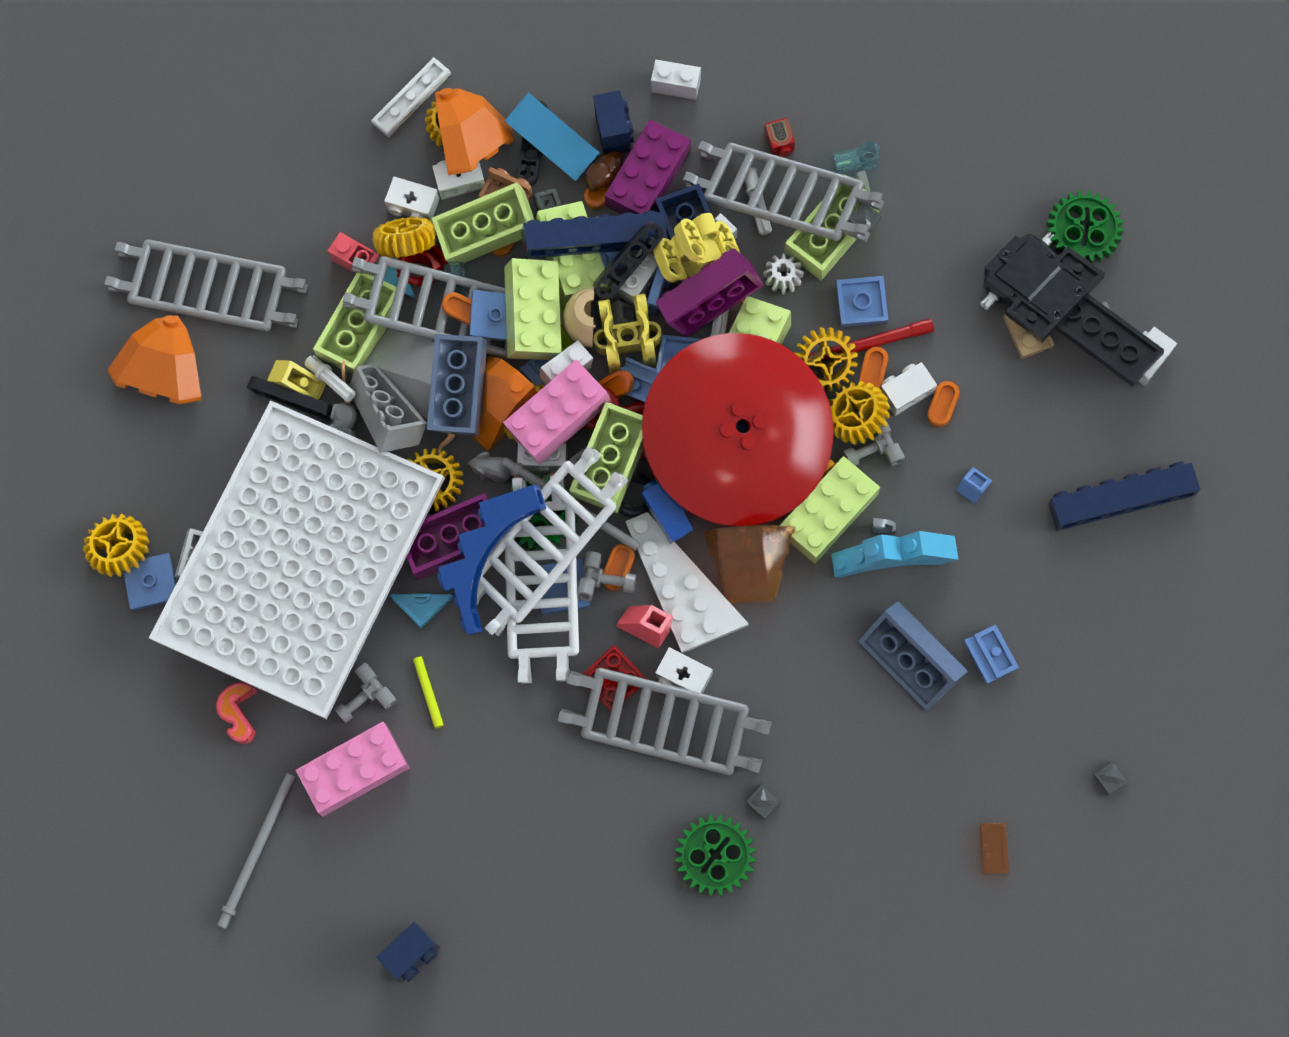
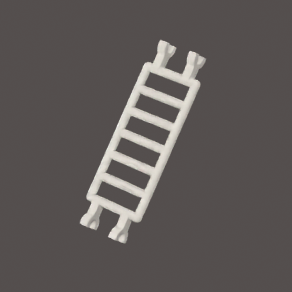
(604, 496)
(571, 601)

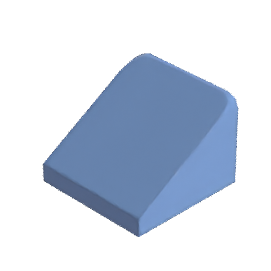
(973, 485)

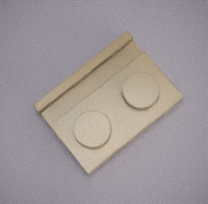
(1025, 342)

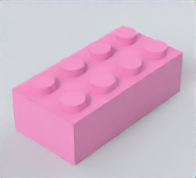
(557, 412)
(352, 769)

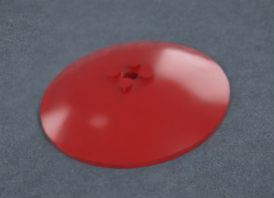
(695, 440)

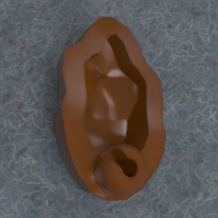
(603, 170)

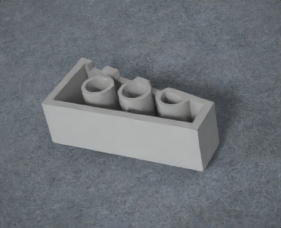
(385, 410)

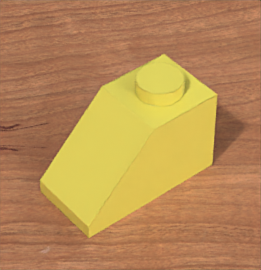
(296, 378)

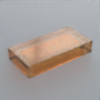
(994, 848)

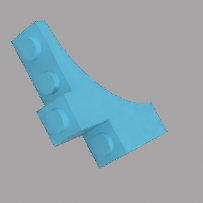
(894, 551)

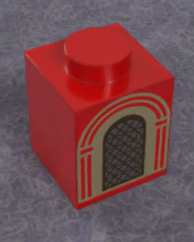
(780, 137)

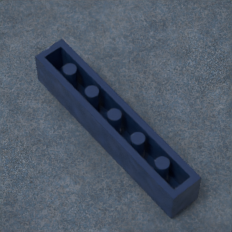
(586, 234)
(1123, 496)

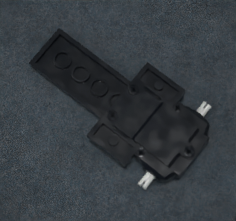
(1053, 293)

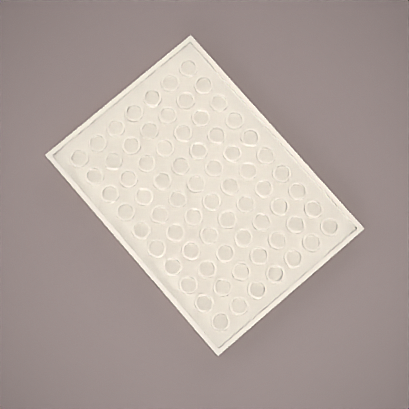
(297, 559)

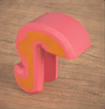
(230, 712)

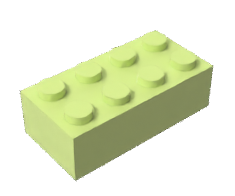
(483, 224)
(816, 252)
(573, 270)
(532, 309)
(762, 320)
(347, 333)
(620, 444)
(830, 509)

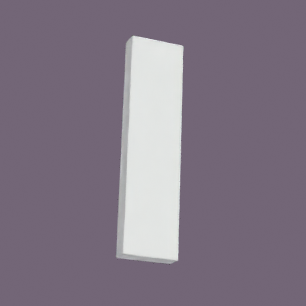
(411, 97)

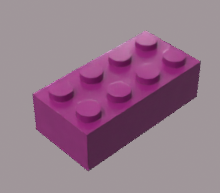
(648, 170)
(709, 293)
(438, 537)

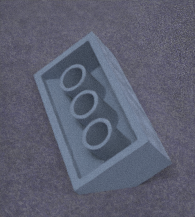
(457, 384)
(912, 655)

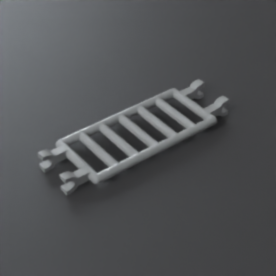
(857, 194)
(142, 254)
(378, 270)
(671, 692)

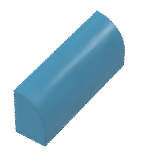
(552, 137)

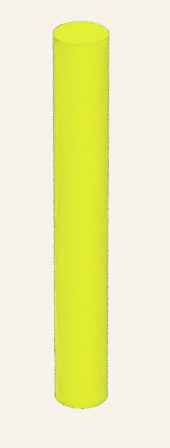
(428, 692)

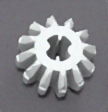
(785, 265)

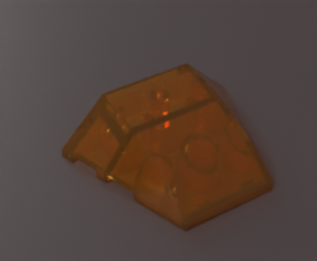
(749, 560)

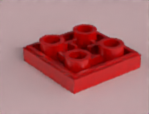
(618, 662)

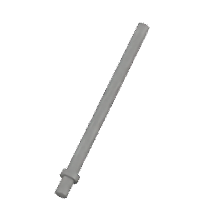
(518, 470)
(260, 841)

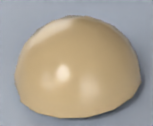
(577, 317)

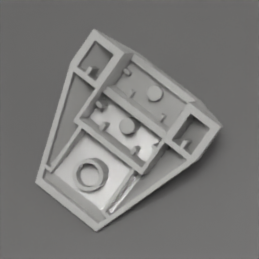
(407, 364)

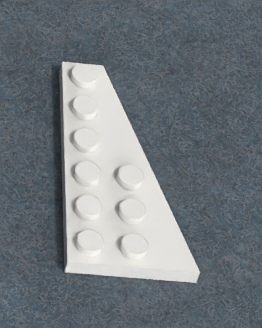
(682, 589)

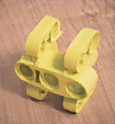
(693, 247)
(638, 329)

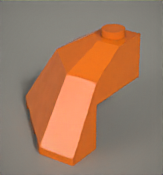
(469, 129)
(159, 362)
(503, 395)

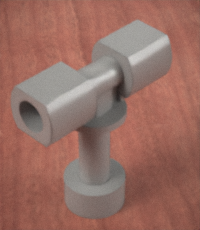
(883, 444)
(594, 577)
(371, 689)

